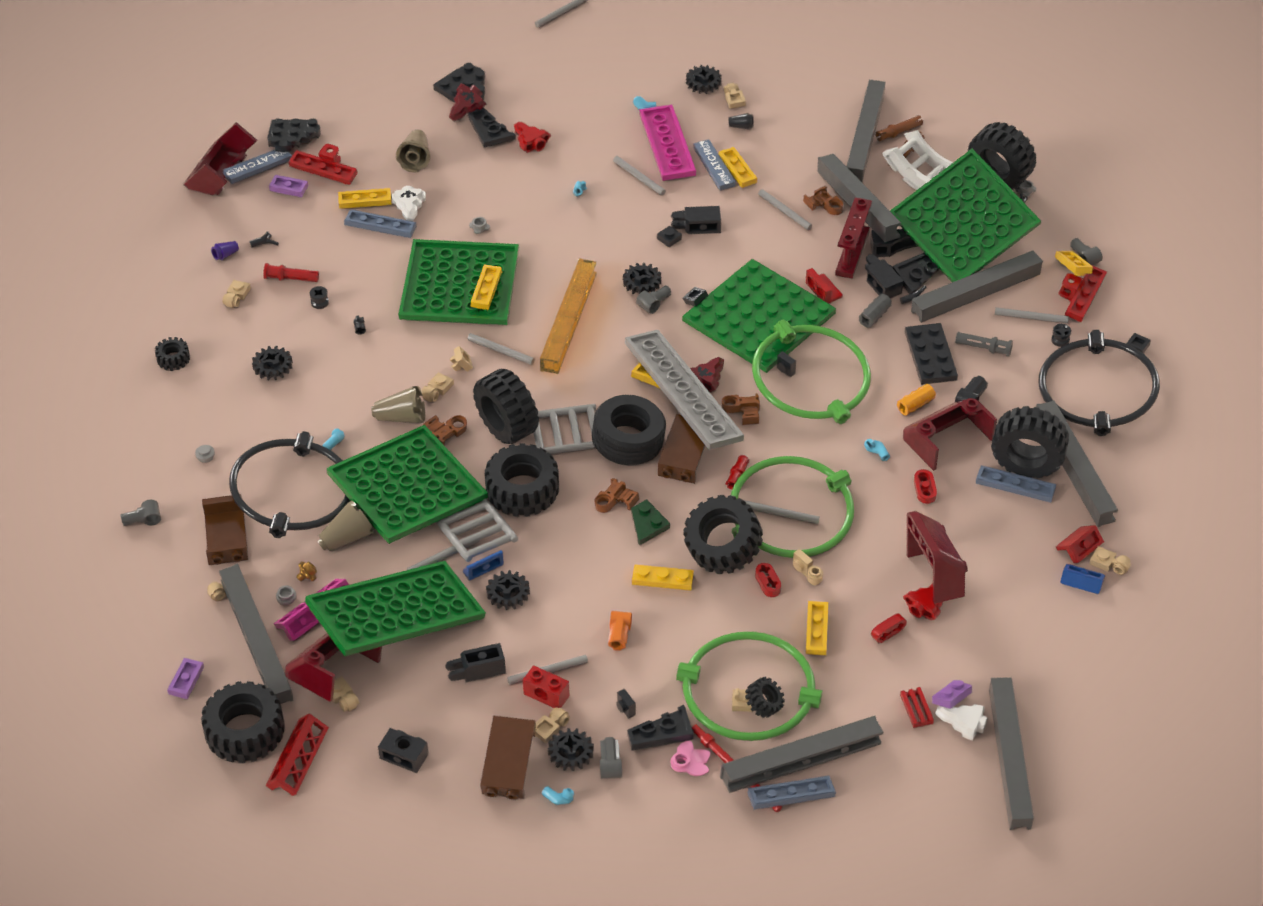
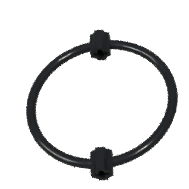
(1096, 344)
(281, 522)

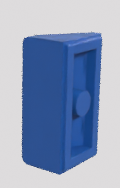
(484, 565)
(1082, 578)

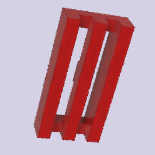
(913, 693)

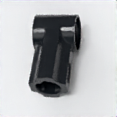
(973, 390)

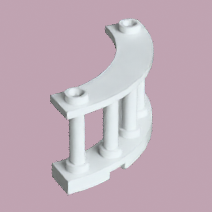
(909, 171)

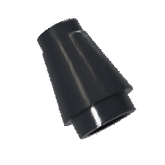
(742, 121)

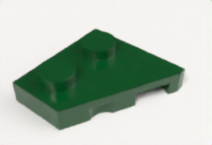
(648, 521)

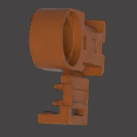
(825, 199)
(745, 405)
(444, 432)
(614, 492)

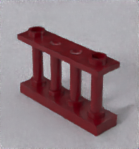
(853, 238)

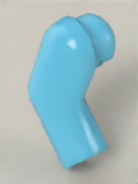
(640, 103)
(579, 187)
(337, 437)
(877, 447)
(558, 798)

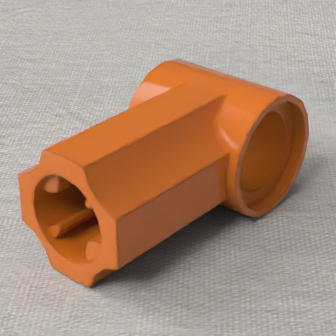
(619, 625)

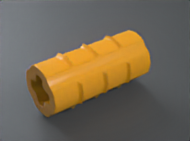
(916, 399)

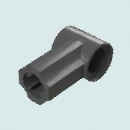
(610, 763)

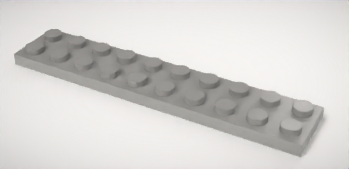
(684, 389)

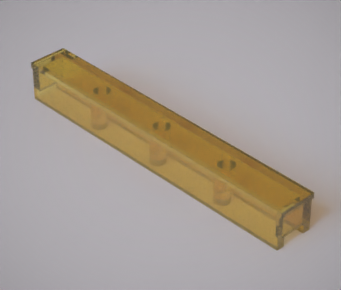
(568, 316)

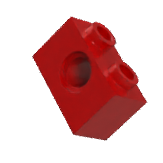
(546, 687)

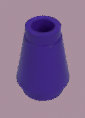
(223, 250)

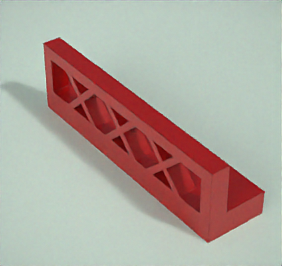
(290, 752)

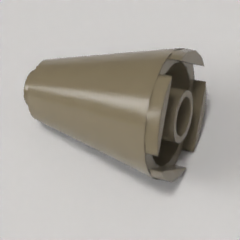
(414, 152)
(401, 407)
(345, 528)

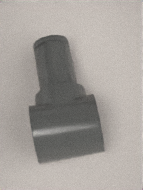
(1089, 254)
(651, 301)
(147, 513)

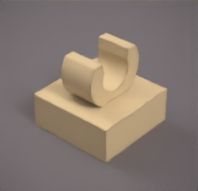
(461, 360)
(739, 702)

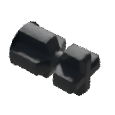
(359, 325)

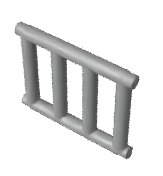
(571, 411)
(493, 515)

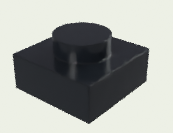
(669, 236)
(695, 296)
(1139, 342)
(786, 364)
(626, 703)

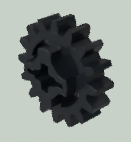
(703, 79)
(642, 278)
(272, 363)
(507, 590)
(581, 748)

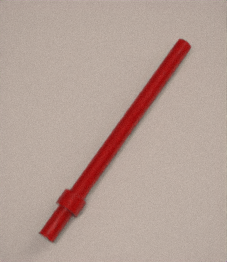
(709, 742)

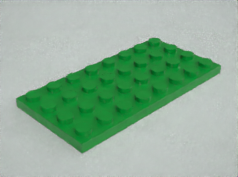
(394, 608)

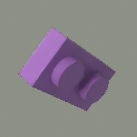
(288, 186)
(185, 678)
(952, 694)

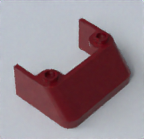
(222, 154)
(919, 432)
(930, 538)
(307, 668)

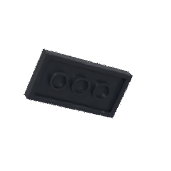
(931, 353)

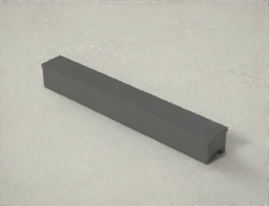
(866, 128)
(849, 187)
(977, 286)
(1084, 475)
(255, 633)
(1011, 753)
(801, 754)

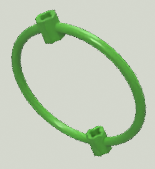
(837, 409)
(835, 482)
(690, 673)

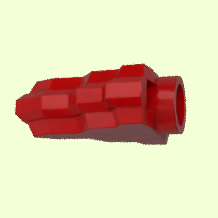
(531, 137)
(922, 604)

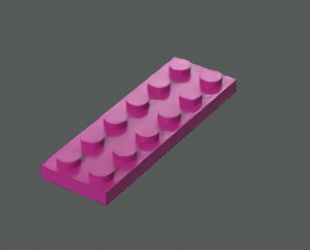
(667, 142)

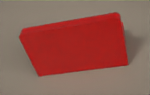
(822, 286)
(1081, 542)

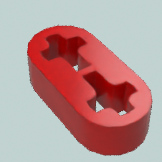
(764, 581)
(889, 628)

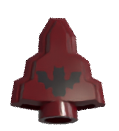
(466, 101)
(709, 373)

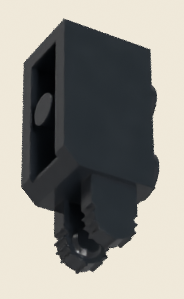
(698, 220)
(883, 277)
(477, 663)

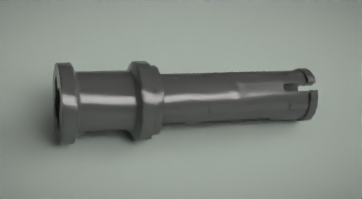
(994, 343)

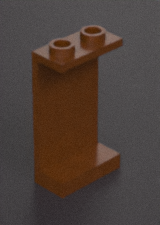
(681, 452)
(224, 530)
(507, 757)

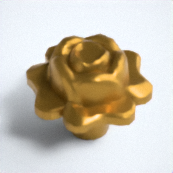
(307, 571)

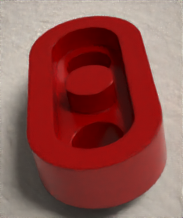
(925, 490)

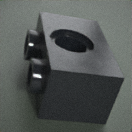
(392, 750)

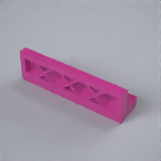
(301, 618)

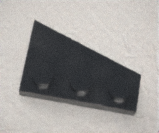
(488, 129)
(915, 271)
(665, 730)

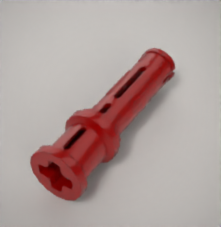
(281, 273)

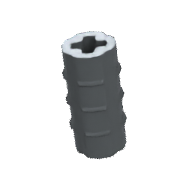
(875, 310)

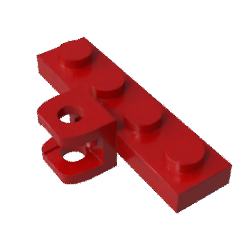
(325, 165)
(1081, 292)

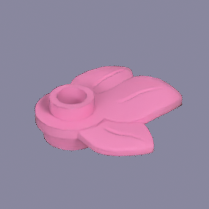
(693, 759)

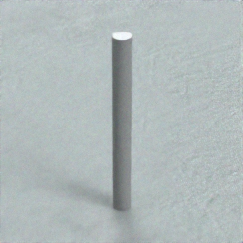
(560, 11)
(639, 175)
(785, 209)
(1031, 315)
(502, 349)
(783, 512)
(438, 557)
(551, 668)

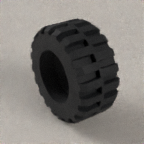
(1012, 146)
(505, 406)
(1034, 426)
(523, 498)
(709, 516)
(237, 701)

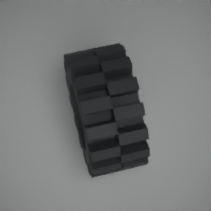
(172, 361)
(759, 703)

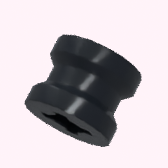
(319, 297)
(1061, 335)

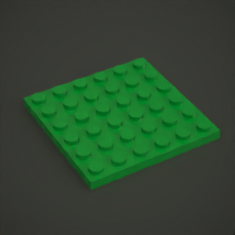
(965, 217)
(444, 278)
(747, 308)
(407, 483)

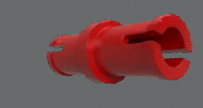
(737, 470)

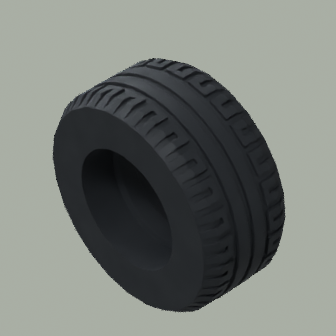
(626, 447)

